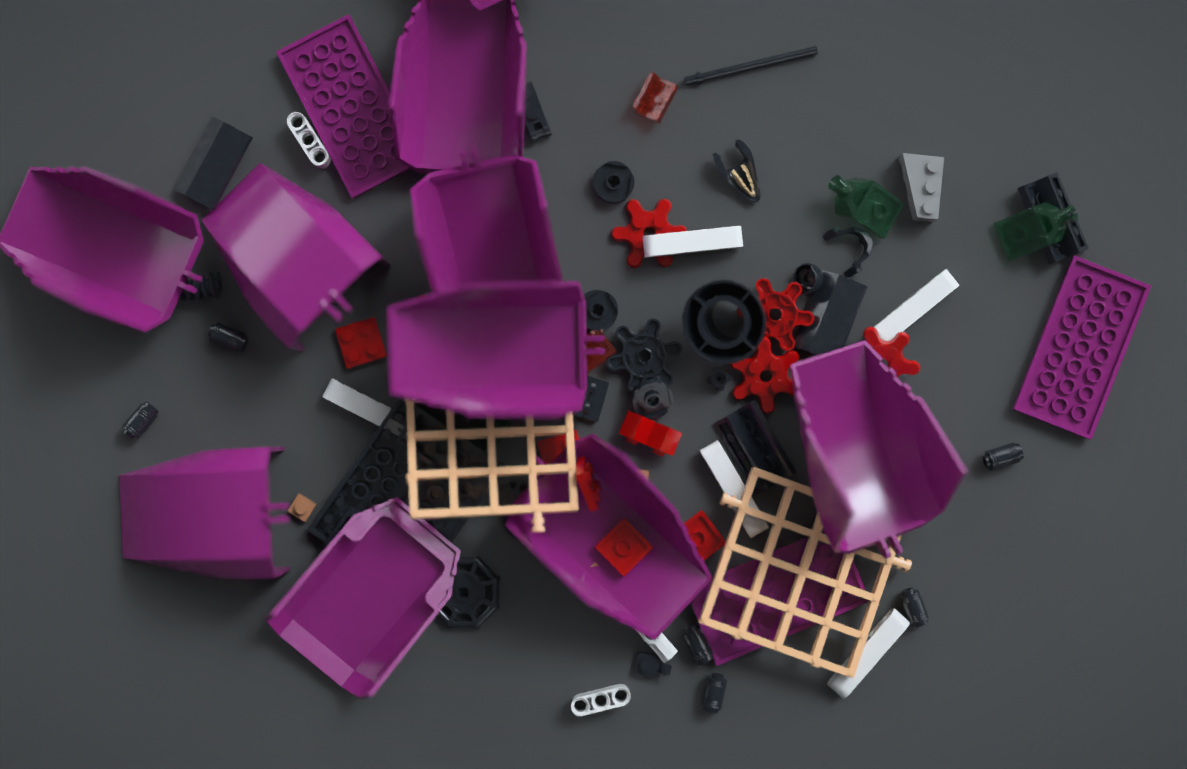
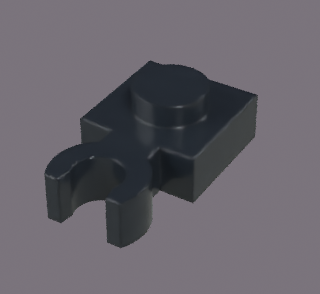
(507, 495)

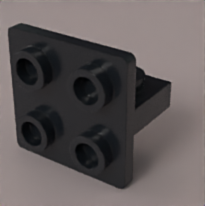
(593, 399)

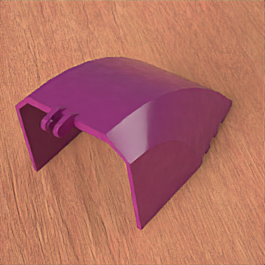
(458, 84)
(484, 224)
(102, 244)
(287, 251)
(493, 349)
(870, 450)
(202, 514)
(658, 584)

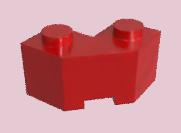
(648, 432)

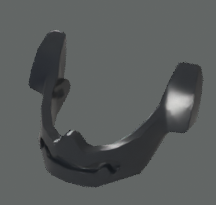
(864, 239)

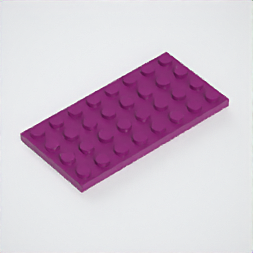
(345, 103)
(1081, 347)
(777, 586)

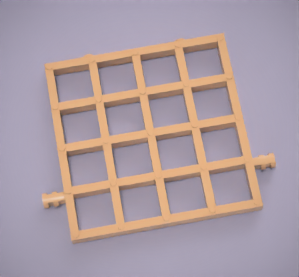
(491, 471)
(801, 573)

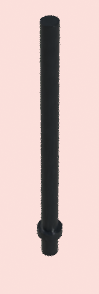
(699, 77)

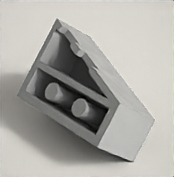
(923, 184)

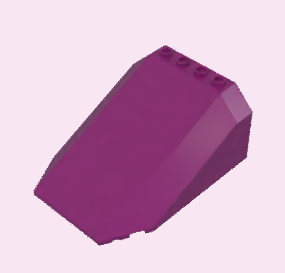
(368, 596)

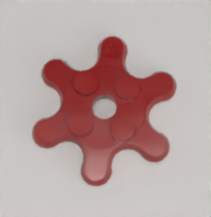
(639, 222)
(786, 303)
(892, 351)
(751, 370)

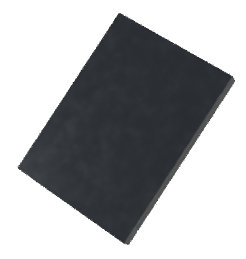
(382, 475)

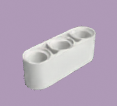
(304, 131)
(593, 707)

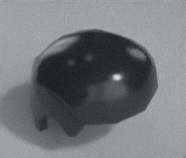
(809, 277)

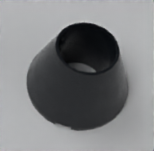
(706, 338)

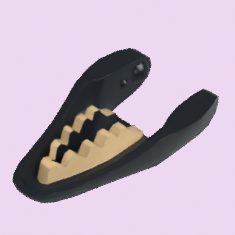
(744, 175)

